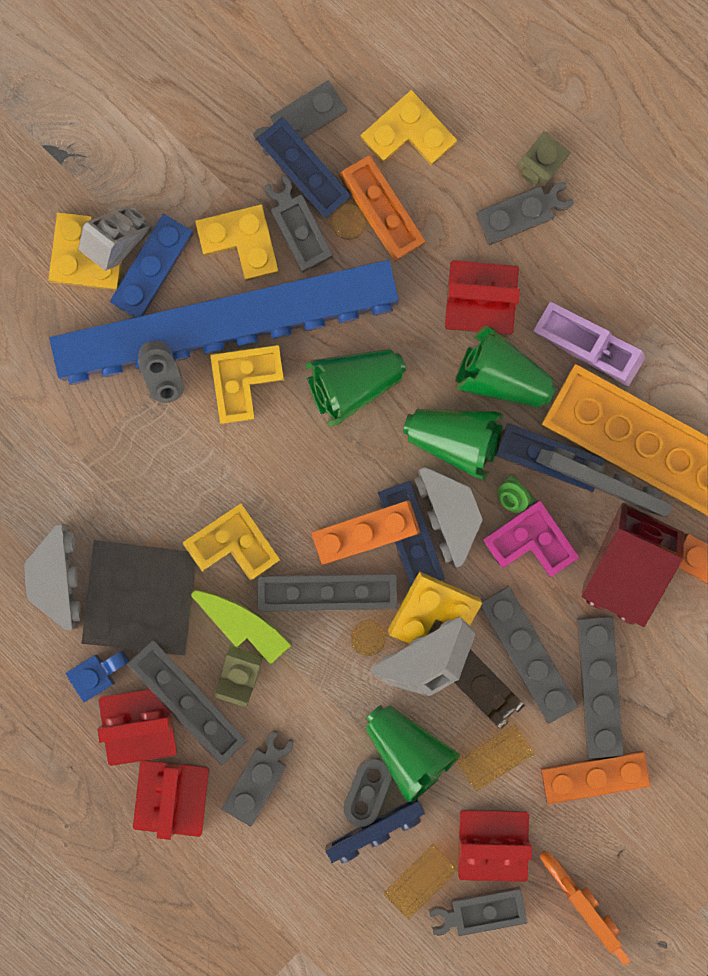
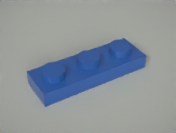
(151, 266)

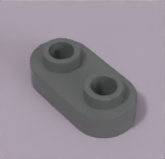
(162, 374)
(367, 791)

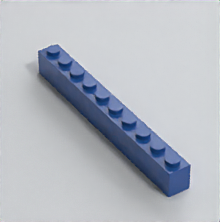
(227, 320)

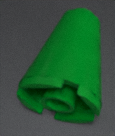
(503, 372)
(352, 381)
(457, 437)
(409, 751)

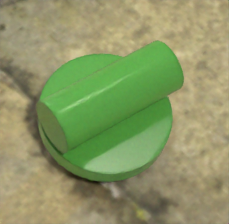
(514, 495)

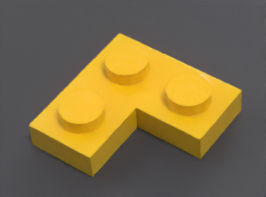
(410, 122)
(242, 230)
(71, 265)
(236, 372)
(236, 535)
(429, 601)

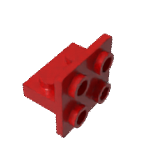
(482, 297)
(135, 728)
(170, 799)
(494, 845)

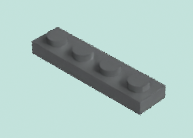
(592, 475)
(327, 592)
(528, 655)
(600, 687)
(186, 702)

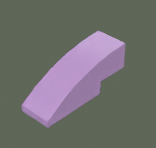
(590, 344)

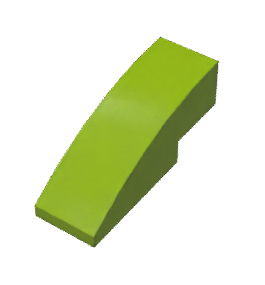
(242, 623)

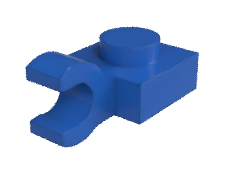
(94, 675)

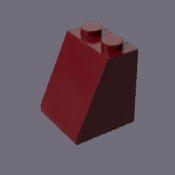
(634, 566)

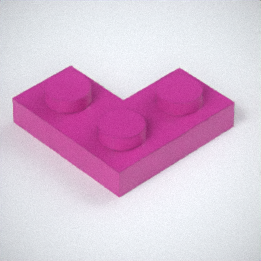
(532, 531)

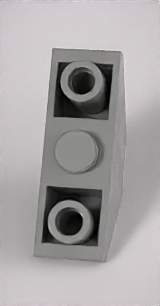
(113, 236)
(452, 512)
(52, 578)
(430, 660)

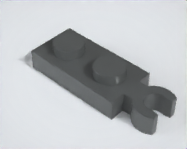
(310, 111)
(520, 213)
(299, 227)
(257, 782)
(482, 912)

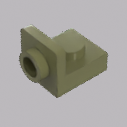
(542, 160)
(238, 676)

